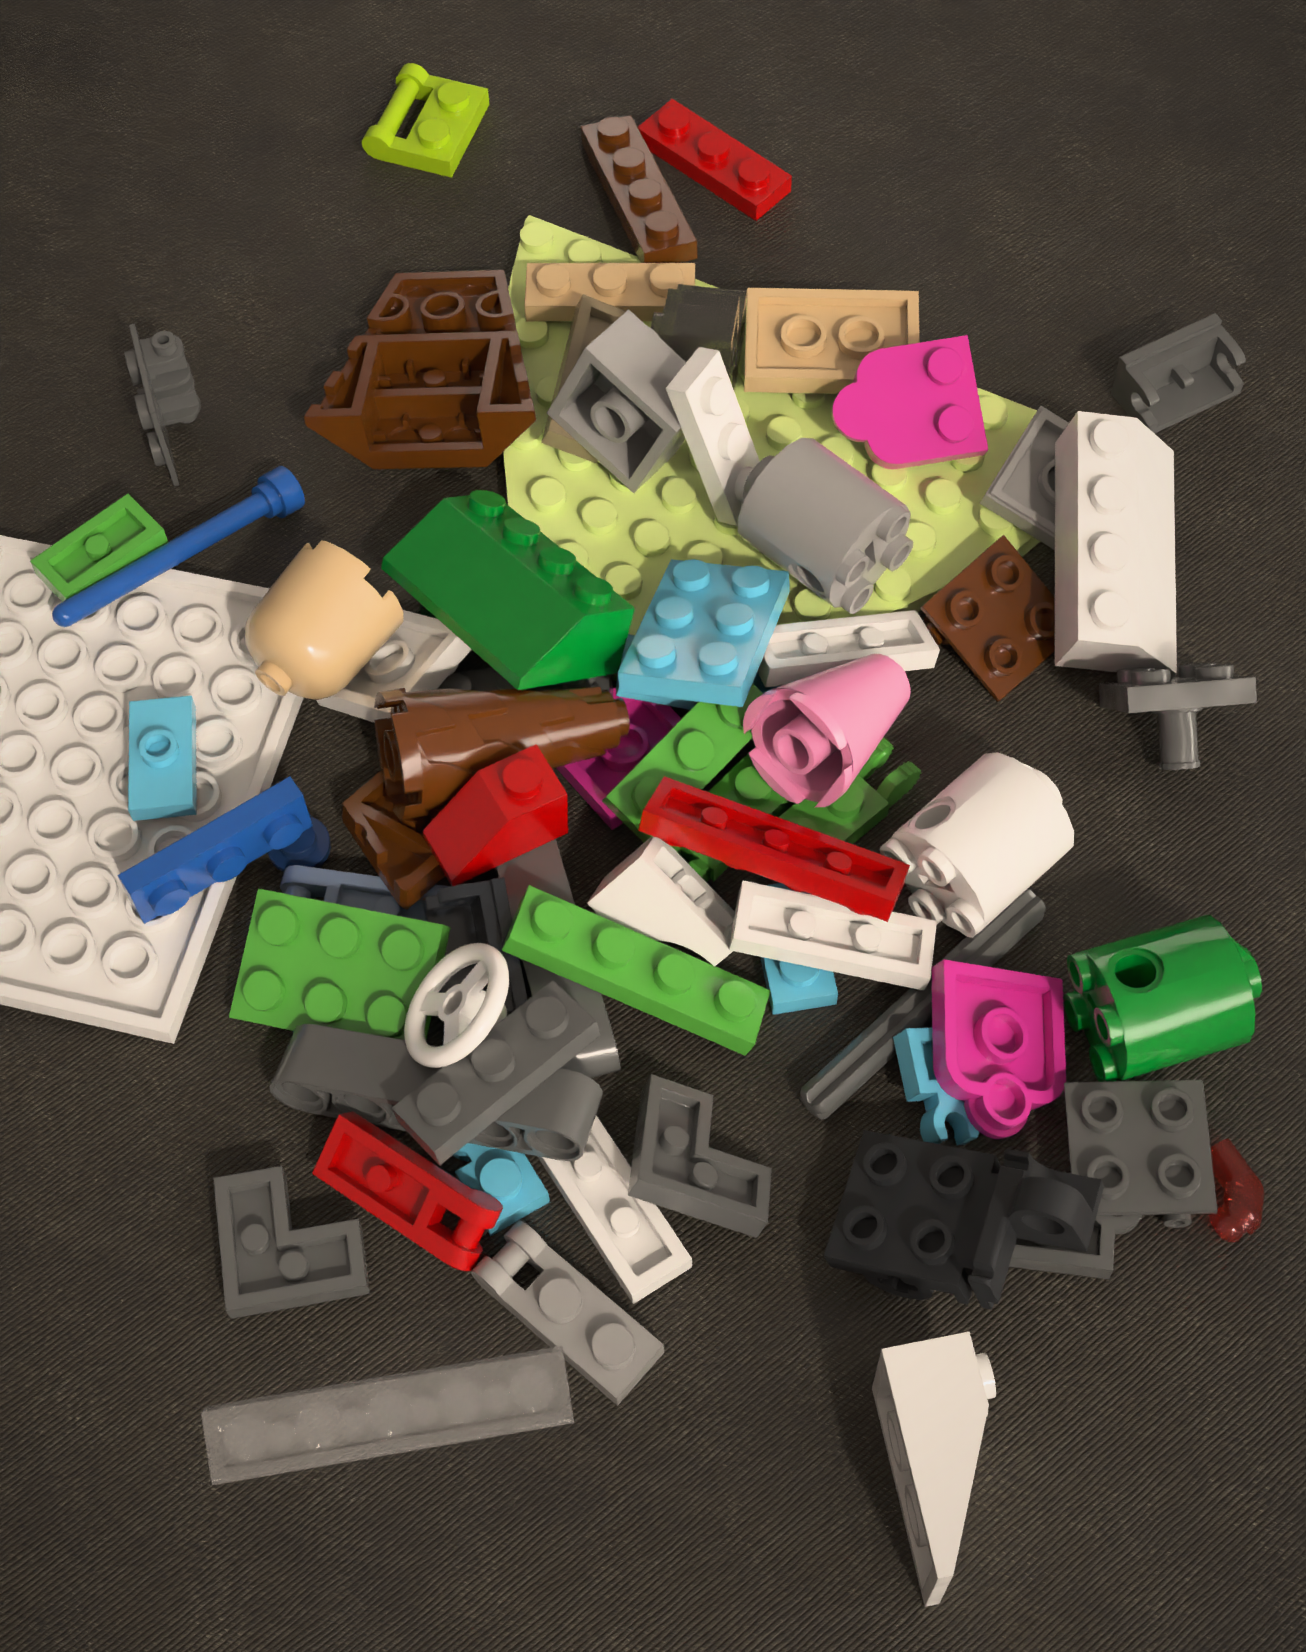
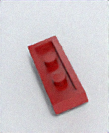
(715, 159)

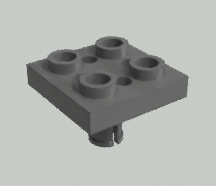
(1177, 702)

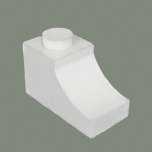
(666, 901)

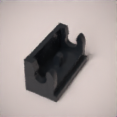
(477, 915)

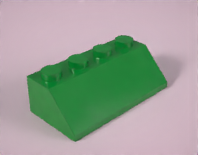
(511, 592)

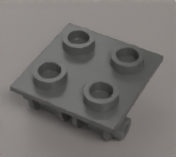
(166, 393)
(1144, 1145)

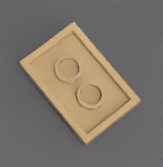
(821, 335)

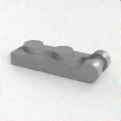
(570, 1313)

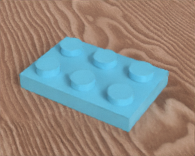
(705, 632)

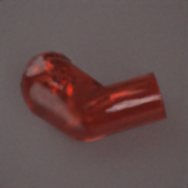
(1242, 1194)

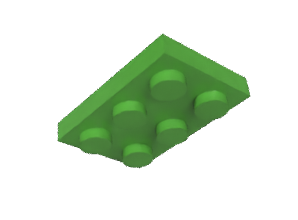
(333, 965)

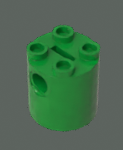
(1162, 997)

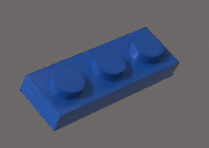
(216, 851)

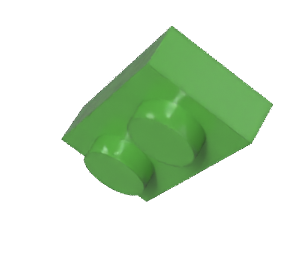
(99, 548)

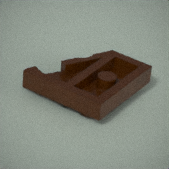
(392, 844)

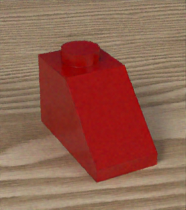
(499, 816)

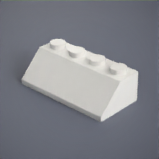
(1114, 546)

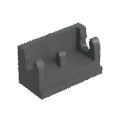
(1179, 374)

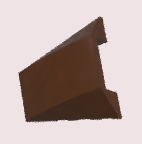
(431, 376)

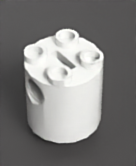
(981, 842)

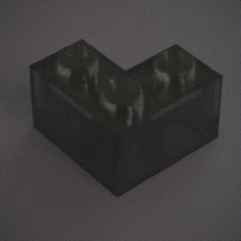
(704, 319)

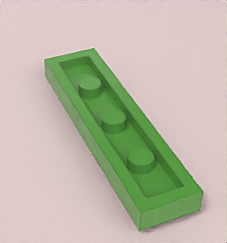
(636, 970)

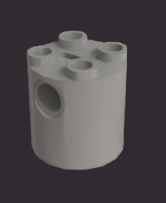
(824, 522)

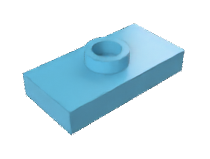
(162, 758)

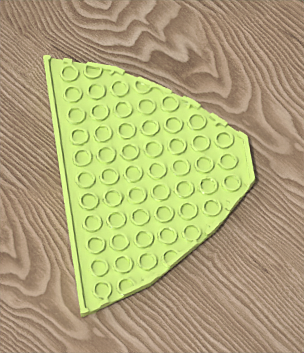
(635, 535)

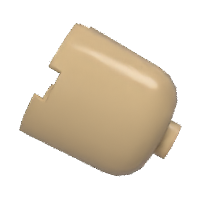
(319, 624)

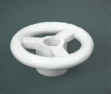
(464, 1008)

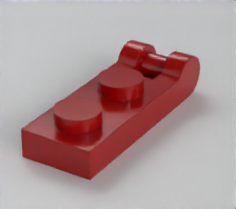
(406, 1190)

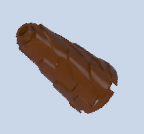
(450, 734)

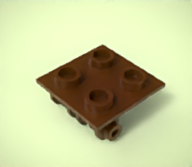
(995, 618)

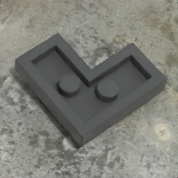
(683, 1173)
(271, 1264)

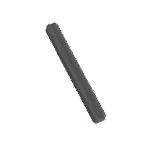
(913, 1010)

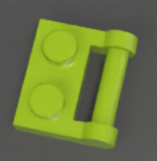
(441, 129)

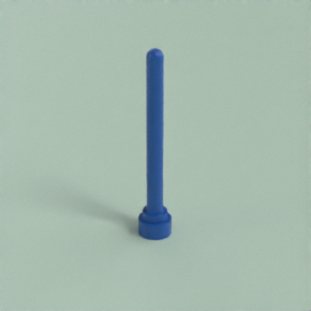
(275, 495)

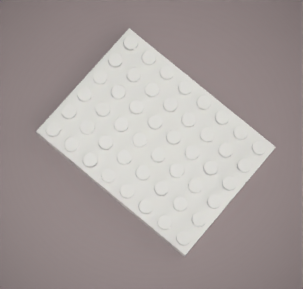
(65, 821)

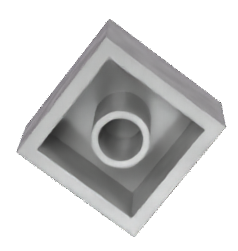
(620, 402)

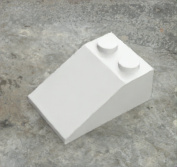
(933, 1425)

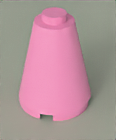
(825, 727)

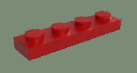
(774, 848)

